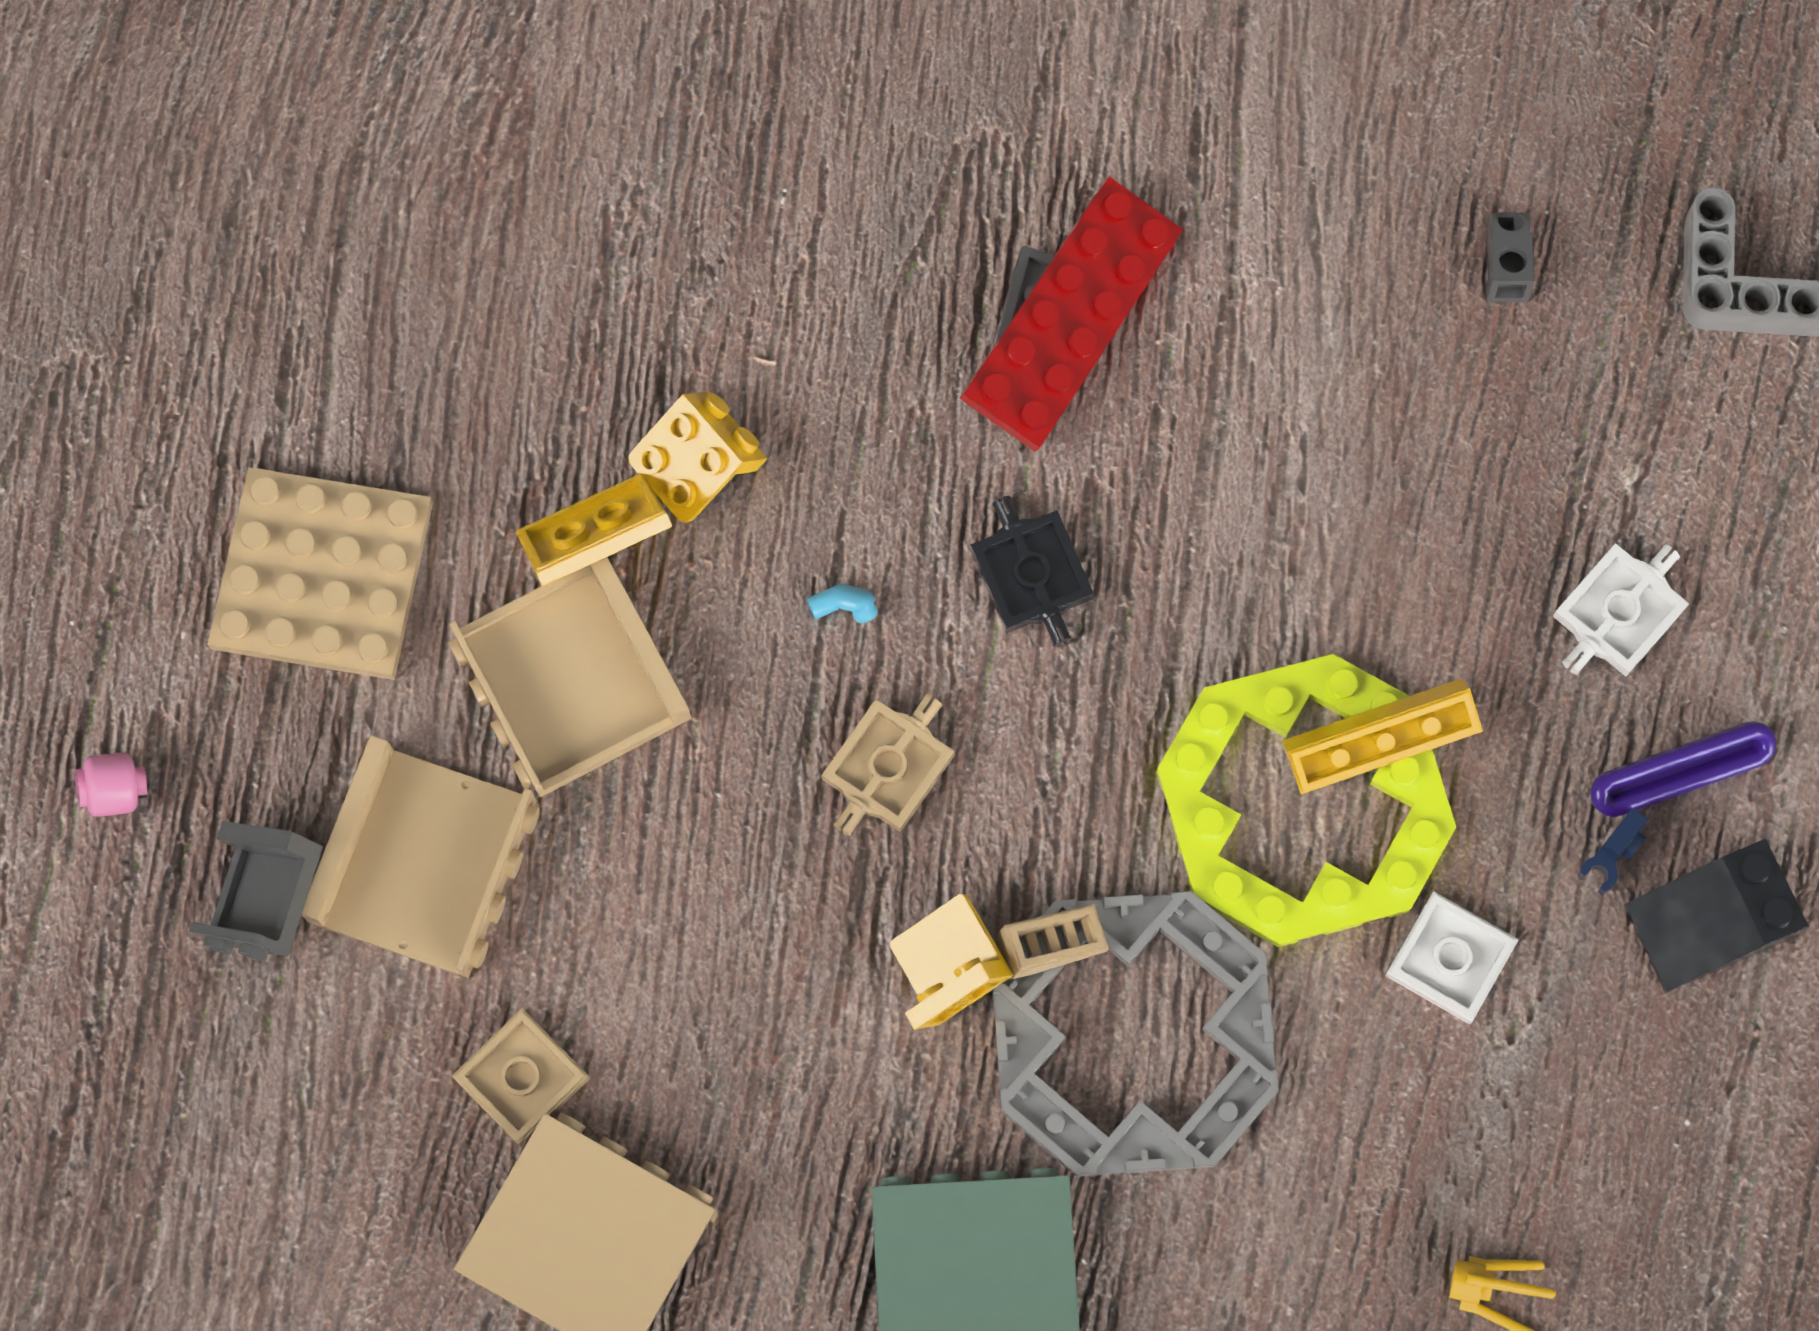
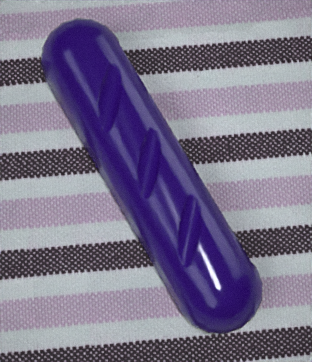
(1683, 768)

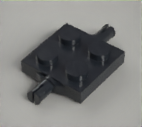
(1031, 571)

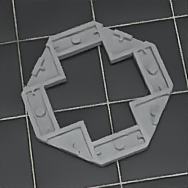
(1143, 1138)

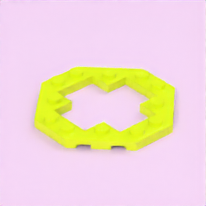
(1205, 825)

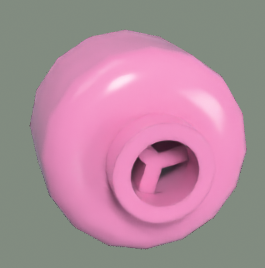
(110, 784)

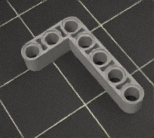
(1731, 290)

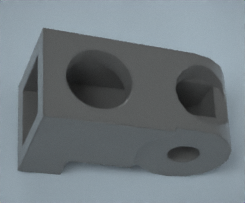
(1509, 257)

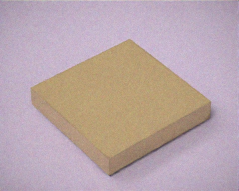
(520, 1076)

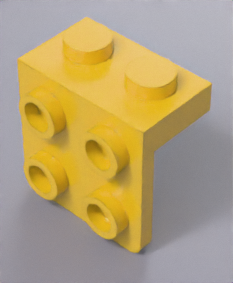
(695, 453)

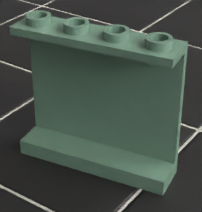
(975, 1253)

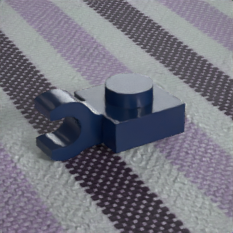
(1623, 841)

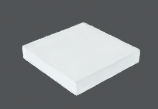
(1451, 957)

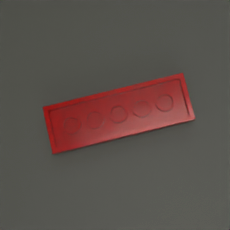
(1071, 314)

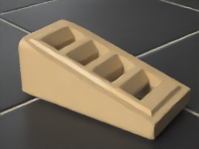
(1011, 949)

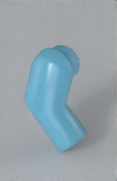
(844, 597)

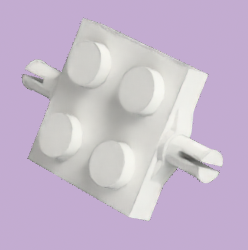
(1620, 609)

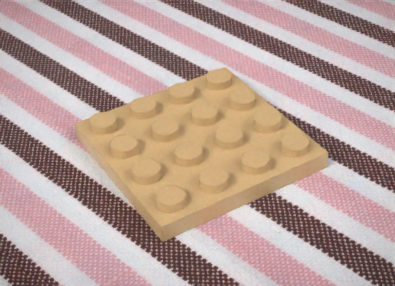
(320, 573)

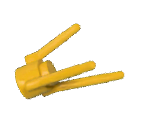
(1474, 1283)

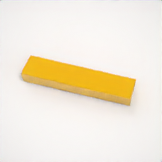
(1382, 735)

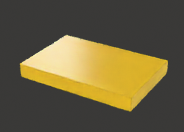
(593, 529)

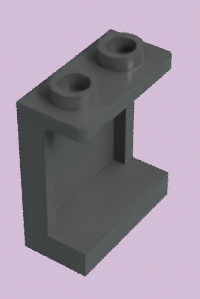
(261, 891)

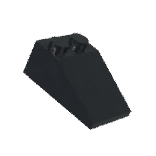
(1716, 916)

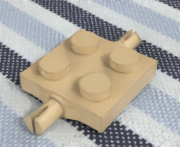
(888, 765)

